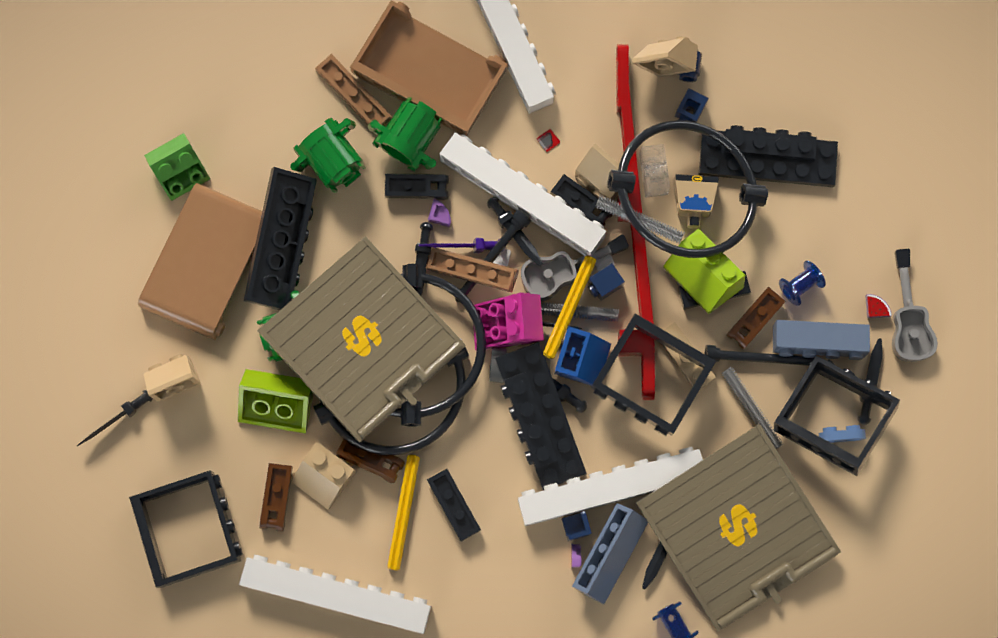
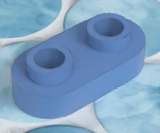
(852, 433)

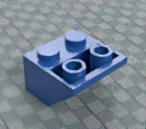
(582, 356)

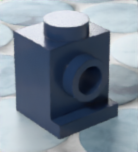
(693, 101)

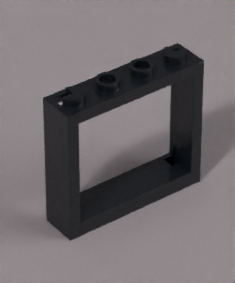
(672, 343)
(819, 445)
(148, 537)

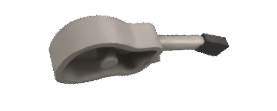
(560, 269)
(913, 334)

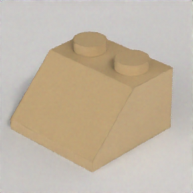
(668, 57)
(595, 170)
(170, 378)
(323, 475)

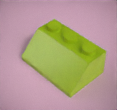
(706, 279)
(274, 401)

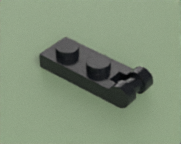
(416, 186)
(579, 198)

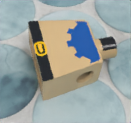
(694, 197)

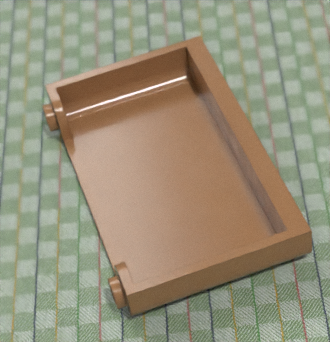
(423, 64)
(202, 261)

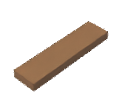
(352, 91)
(472, 269)

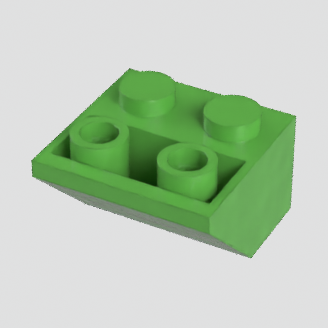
(177, 166)

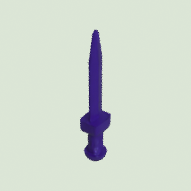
(478, 245)

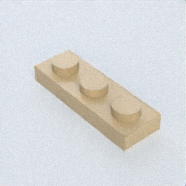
(688, 368)

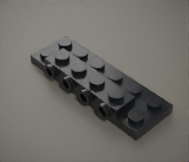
(772, 157)
(280, 239)
(539, 415)

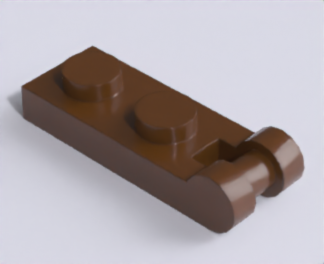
(756, 317)
(371, 461)
(276, 496)

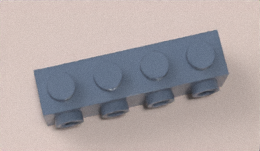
(821, 339)
(610, 553)

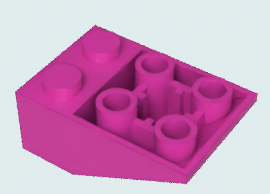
(511, 320)

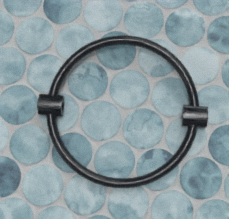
(624, 183)
(412, 414)
(325, 416)

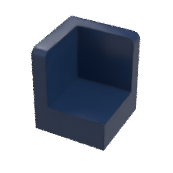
(576, 526)

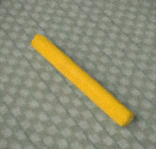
(569, 307)
(403, 512)

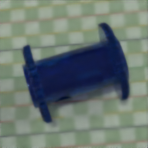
(802, 282)
(677, 627)

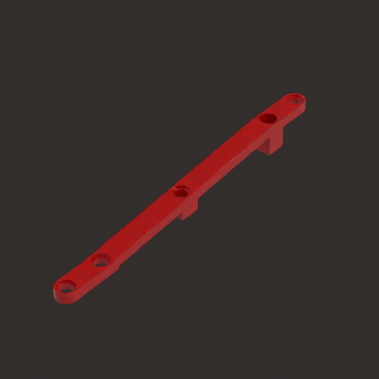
(638, 342)

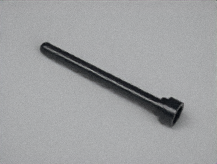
(518, 222)
(717, 355)

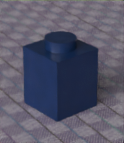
(605, 282)

